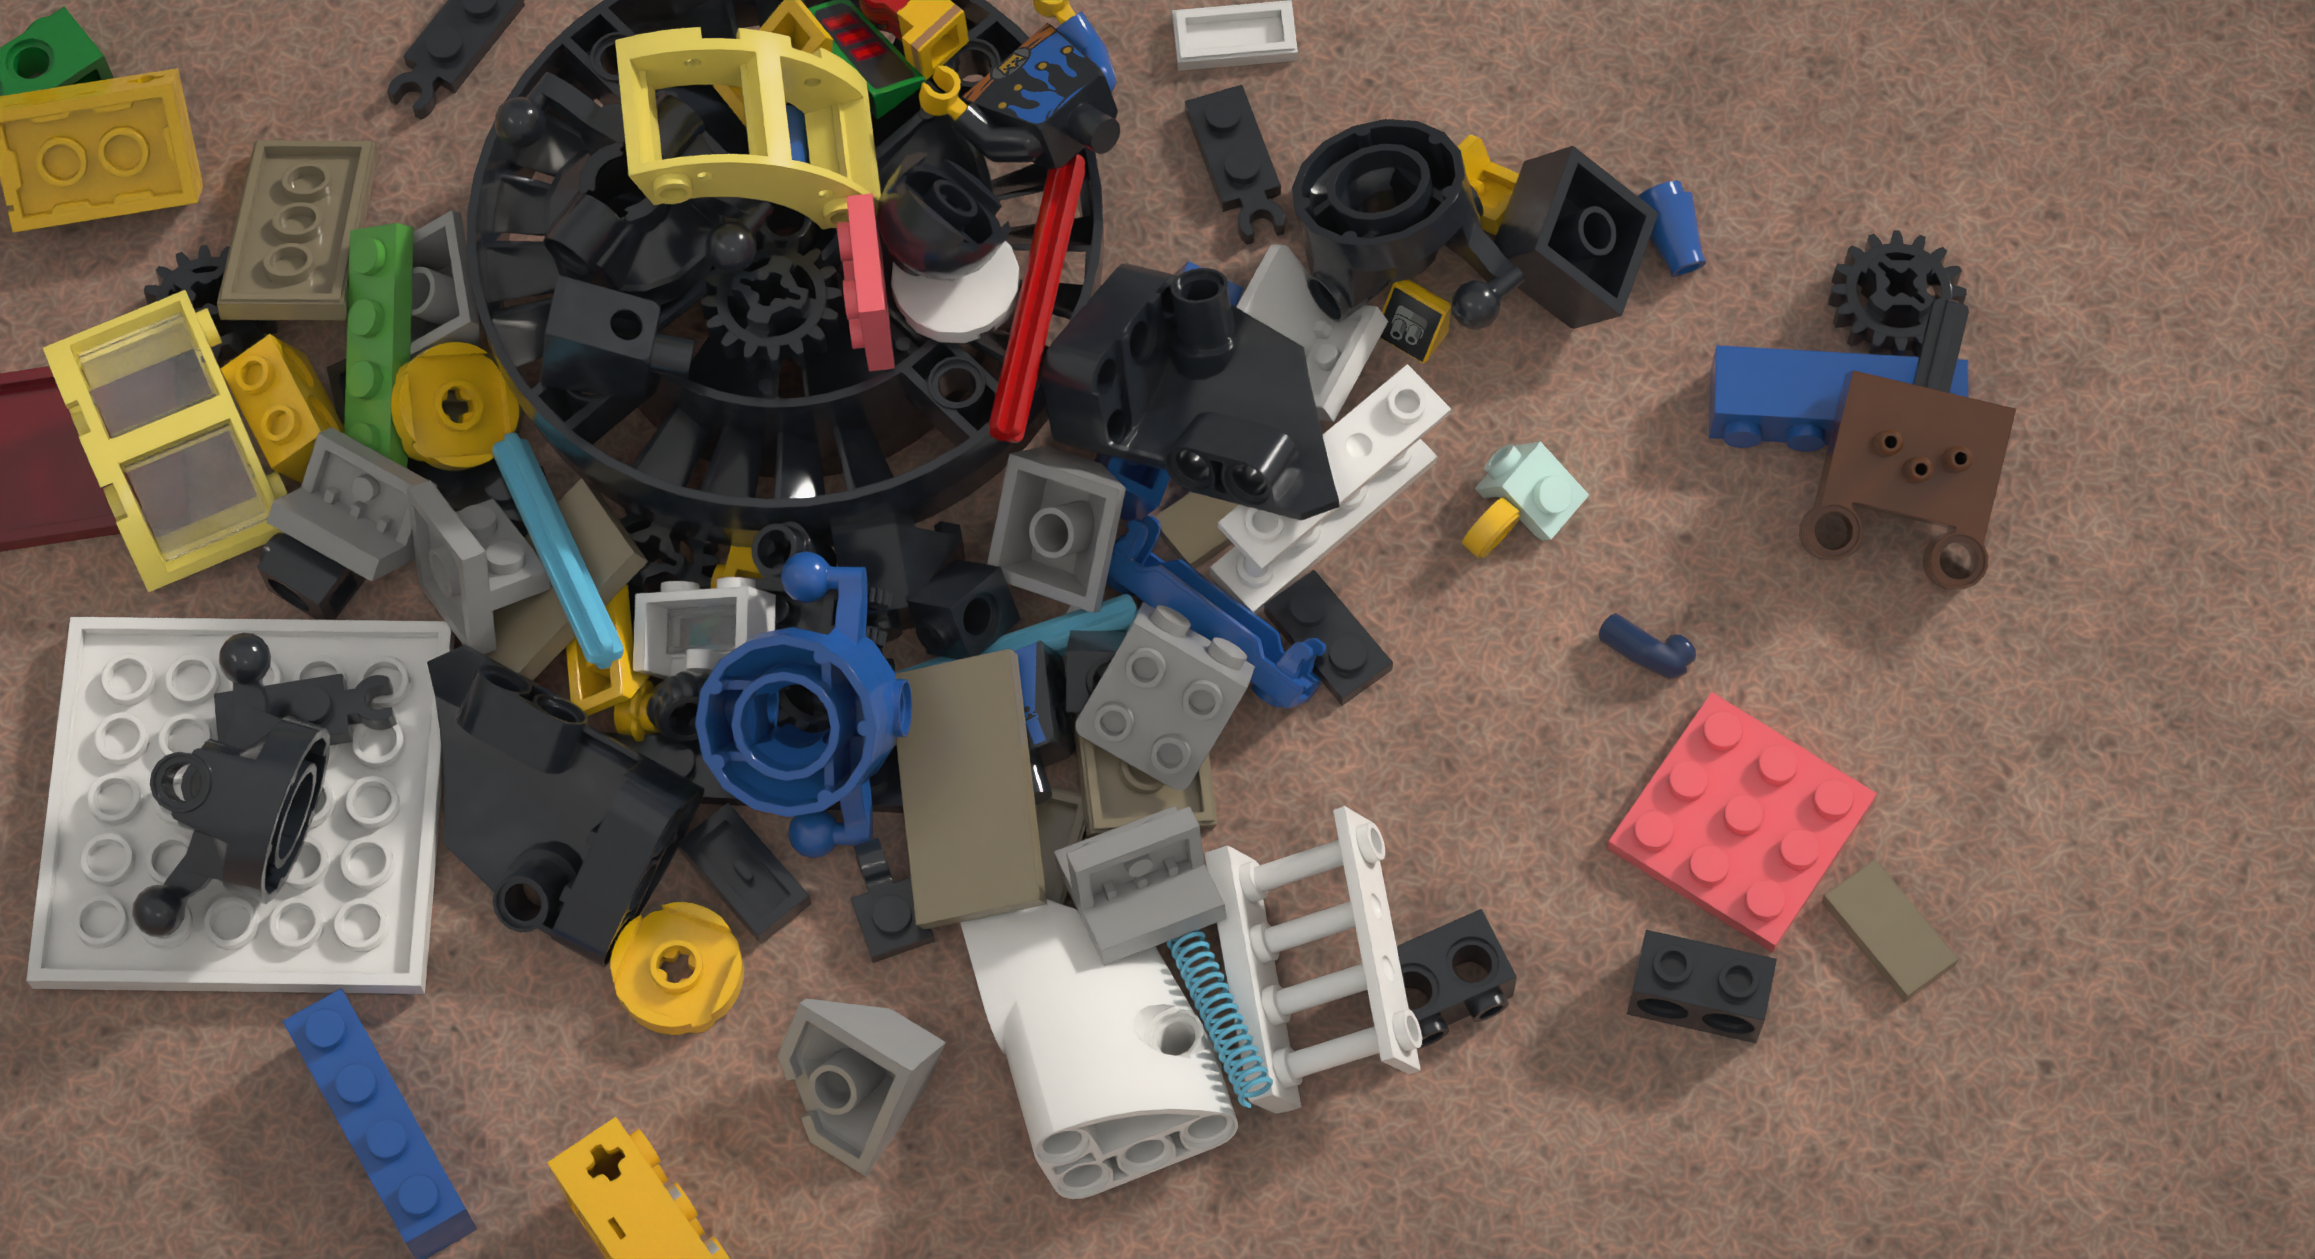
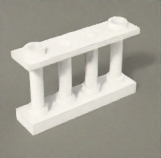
(1372, 460)
(1253, 946)

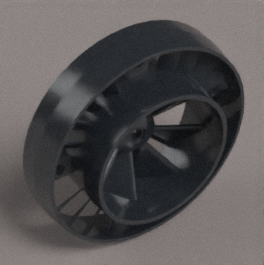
(722, 409)

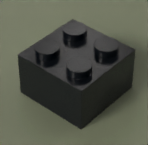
(1575, 236)

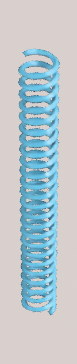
(1217, 1022)

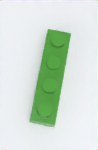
(377, 333)

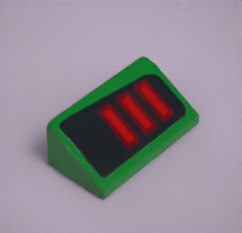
(868, 51)

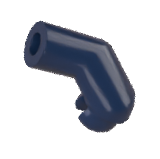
(1640, 647)

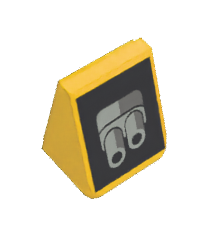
(1415, 320)

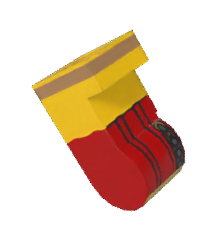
(928, 28)

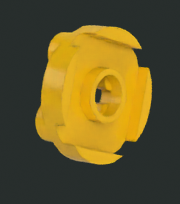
(419, 414)
(661, 936)

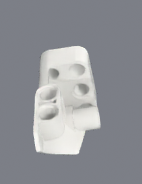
(1097, 1051)

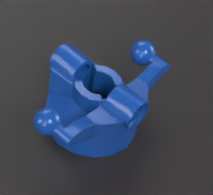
(795, 769)

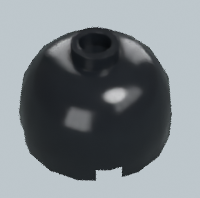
(939, 220)

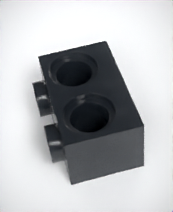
(1429, 965)
(1701, 986)

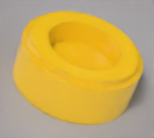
(1491, 528)

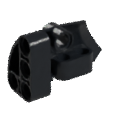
(1193, 388)
(552, 805)

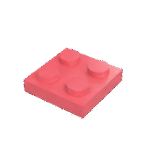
(865, 282)

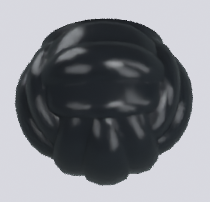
(675, 706)

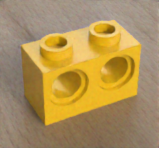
(281, 403)

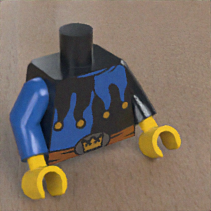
(1039, 100)

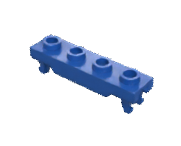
(1278, 675)

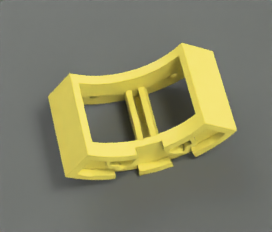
(770, 73)

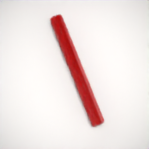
(1036, 301)

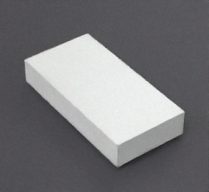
(1234, 35)

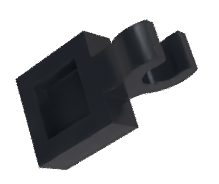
(887, 908)

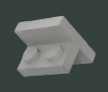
(351, 507)
(471, 563)
(1141, 883)

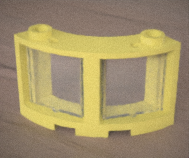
(170, 434)

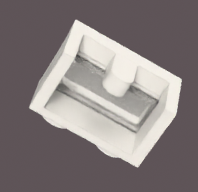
(696, 626)

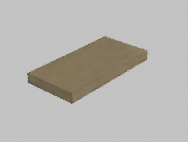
(295, 230)
(969, 792)

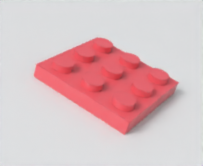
(1741, 821)

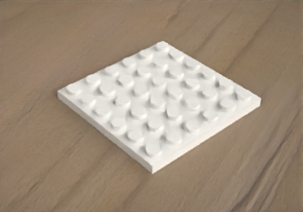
(366, 872)

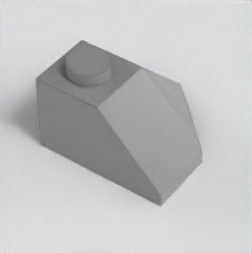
(856, 1075)

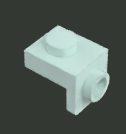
(1534, 485)

